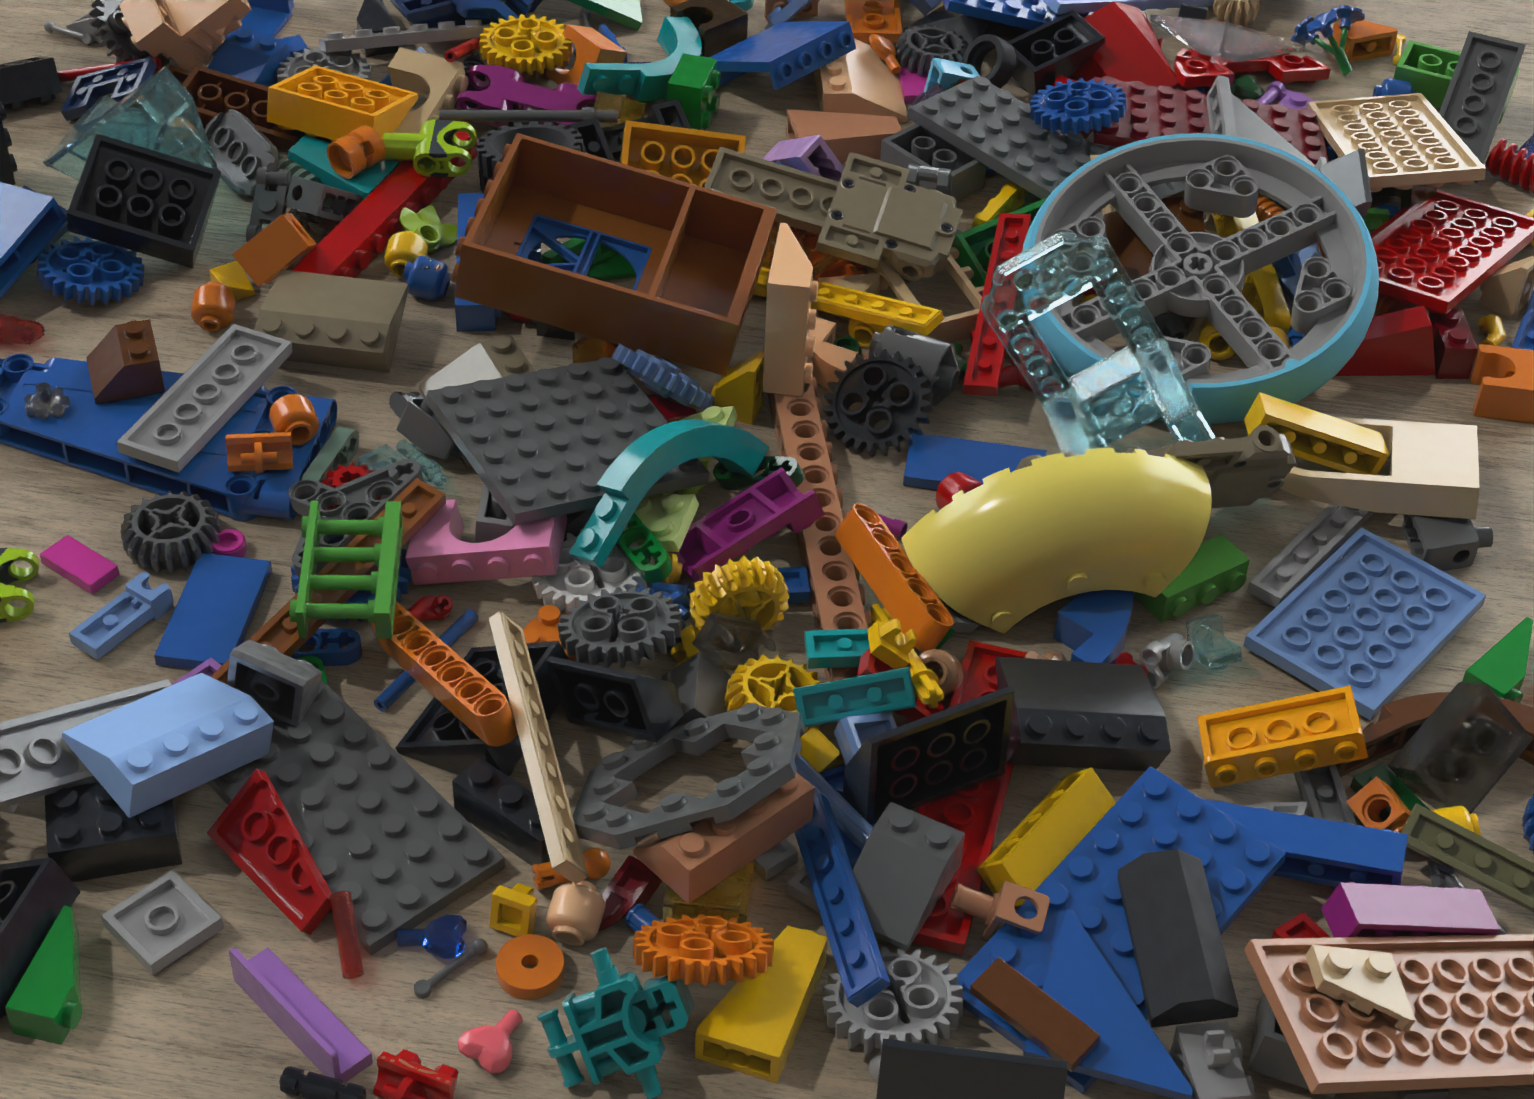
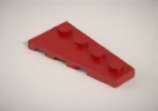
(272, 853)

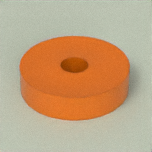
(530, 982)

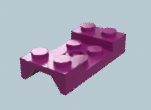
(746, 522)

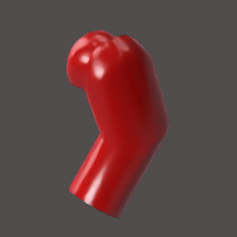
(432, 608)

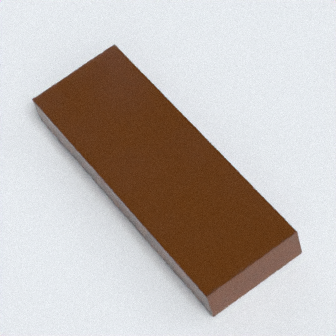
(1035, 1014)

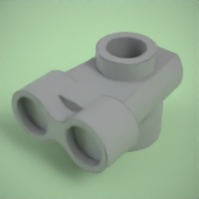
(1165, 655)

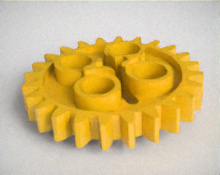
(525, 44)

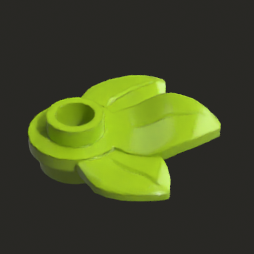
(428, 226)

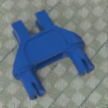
(491, 9)

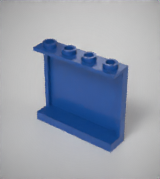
(786, 51)

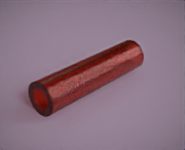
(346, 935)

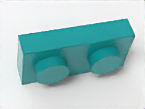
(835, 647)

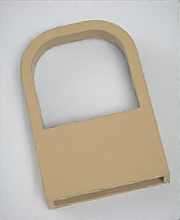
(1430, 473)

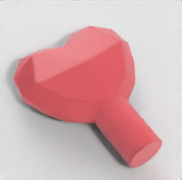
(491, 1043)

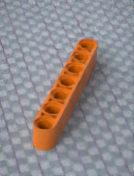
(450, 679)

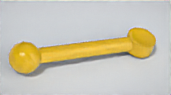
(1400, 39)

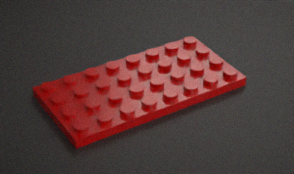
(1446, 249)

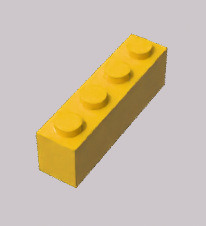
(1320, 436)
(1048, 833)

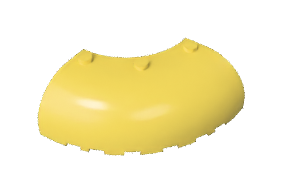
(1062, 533)

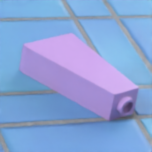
(808, 155)

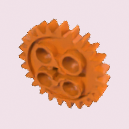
(703, 949)

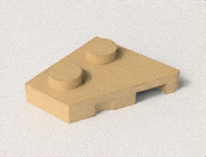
(1362, 980)

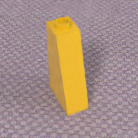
(762, 1015)

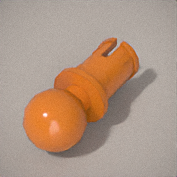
(596, 862)

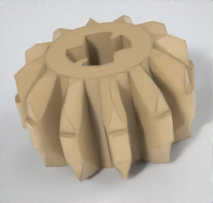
(1236, 11)

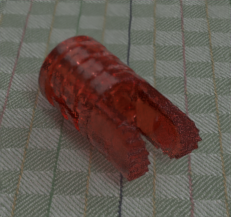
(19, 331)

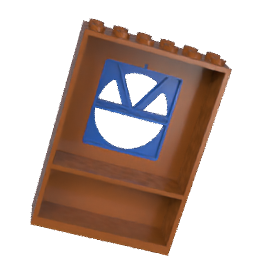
(688, 245)

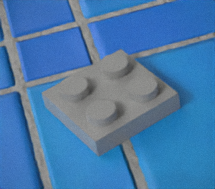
(162, 922)

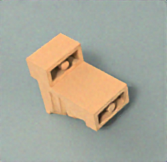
(182, 27)

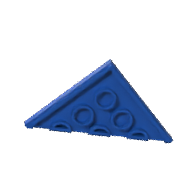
(1092, 992)

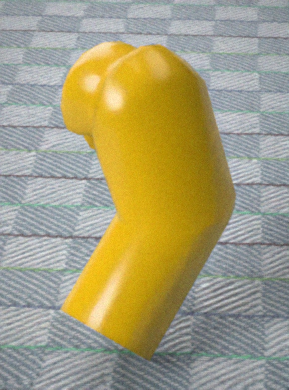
(1493, 326)

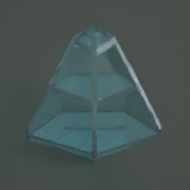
(153, 116)

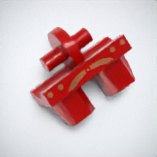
(406, 1078)

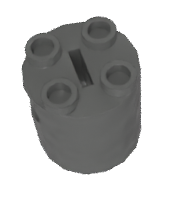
(933, 355)

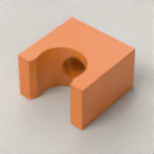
(590, 48)
(274, 249)
(1504, 383)

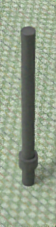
(530, 115)

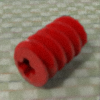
(1512, 165)

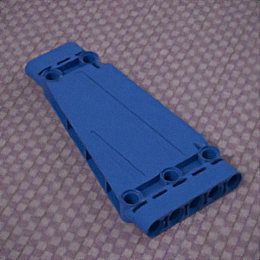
(90, 432)

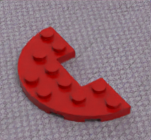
(1197, 70)

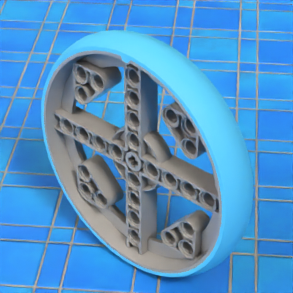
(1206, 273)

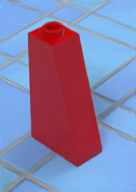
(1395, 346)

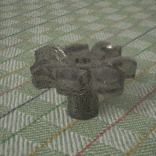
(46, 402)

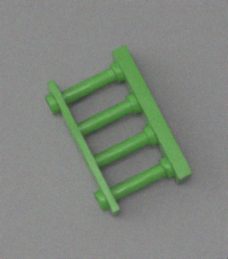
(380, 582)

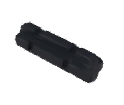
(318, 1086)

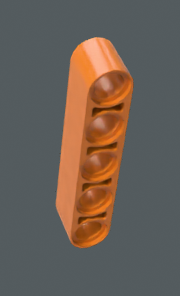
(893, 577)

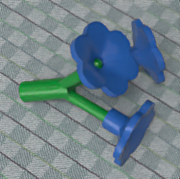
(1306, 33)

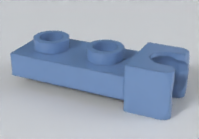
(122, 616)

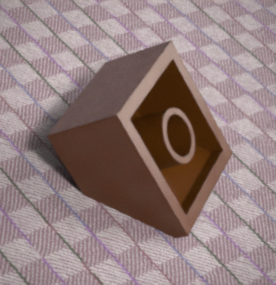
(125, 363)

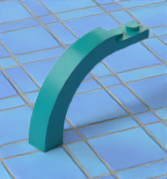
(644, 80)
(646, 462)

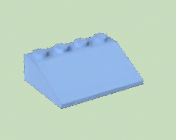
(171, 741)

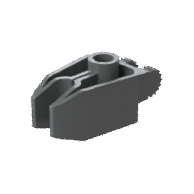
(422, 426)

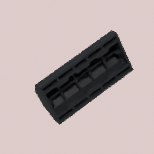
(1176, 939)

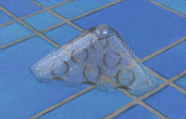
(1225, 40)

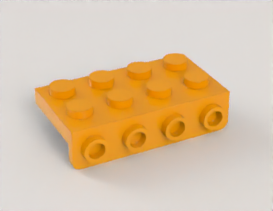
(1281, 737)

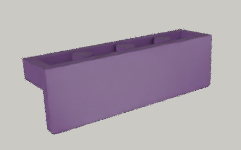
(300, 1015)

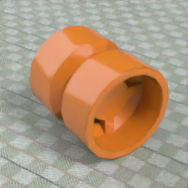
(356, 152)

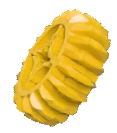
(741, 590)
(766, 681)

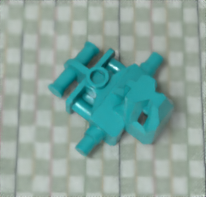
(618, 1025)

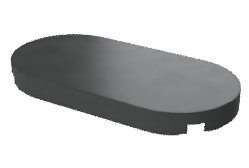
(240, 151)

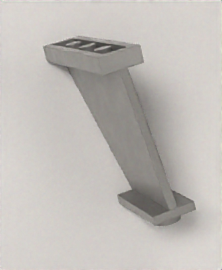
(1235, 119)

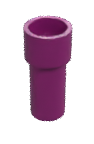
(897, 527)

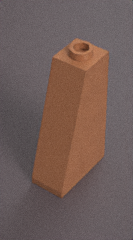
(843, 131)

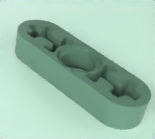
(337, 451)

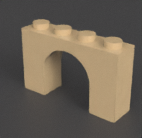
(428, 77)

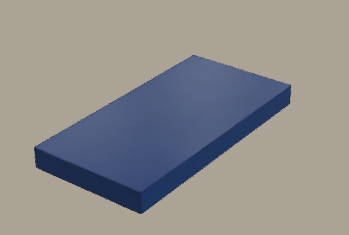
(936, 457)
(213, 610)

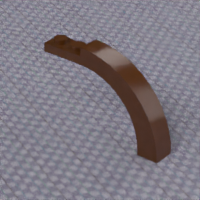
(1405, 716)

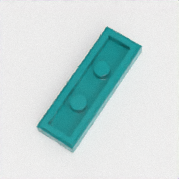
(855, 696)

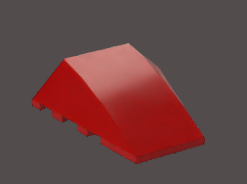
(1128, 49)

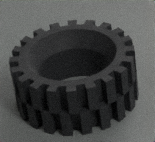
(492, 146)

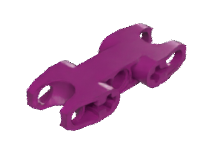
(510, 92)

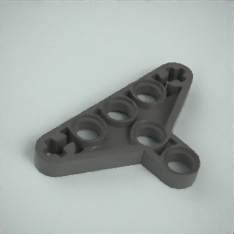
(355, 500)

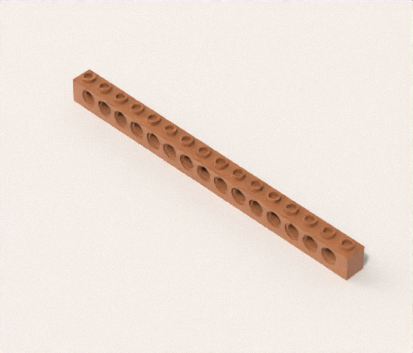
(831, 574)

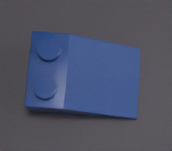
(251, 57)

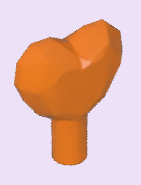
(886, 51)

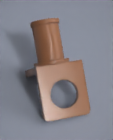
(1000, 907)

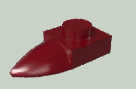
(630, 886)

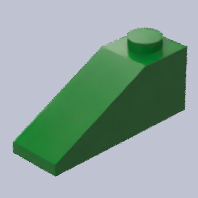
(1504, 664)
(50, 993)

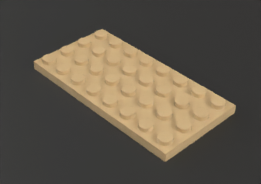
(1401, 139)

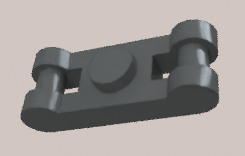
(268, 204)

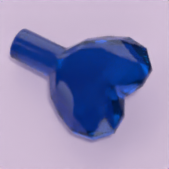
(440, 937)

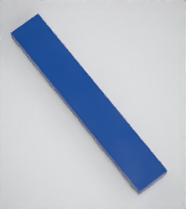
(841, 906)

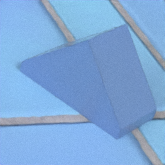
(855, 730)

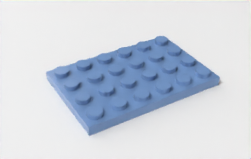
(1365, 621)

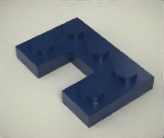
(117, 80)

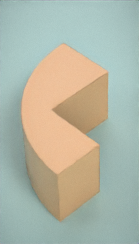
(828, 356)

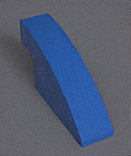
(1095, 625)

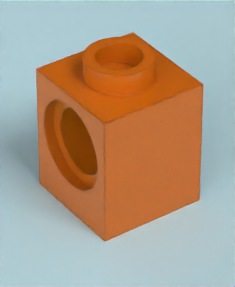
(1372, 800)

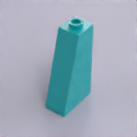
(312, 155)

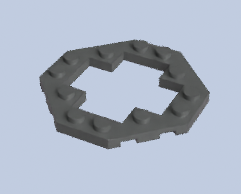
(768, 760)

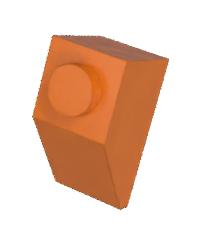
(1366, 40)

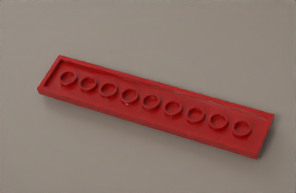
(971, 810)

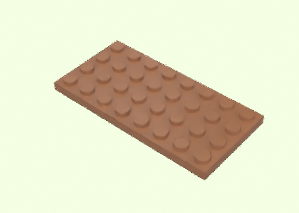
(1467, 1001)

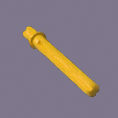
(924, 680)

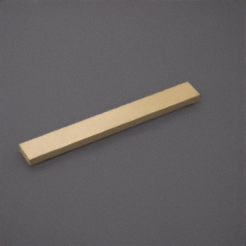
(538, 749)

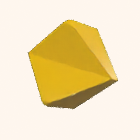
(234, 278)
(819, 751)

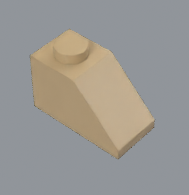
(1509, 288)

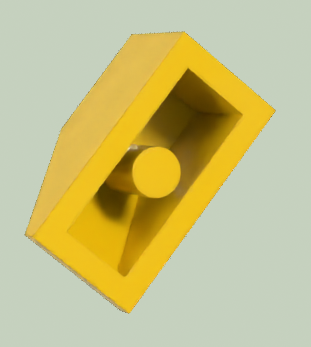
(742, 388)

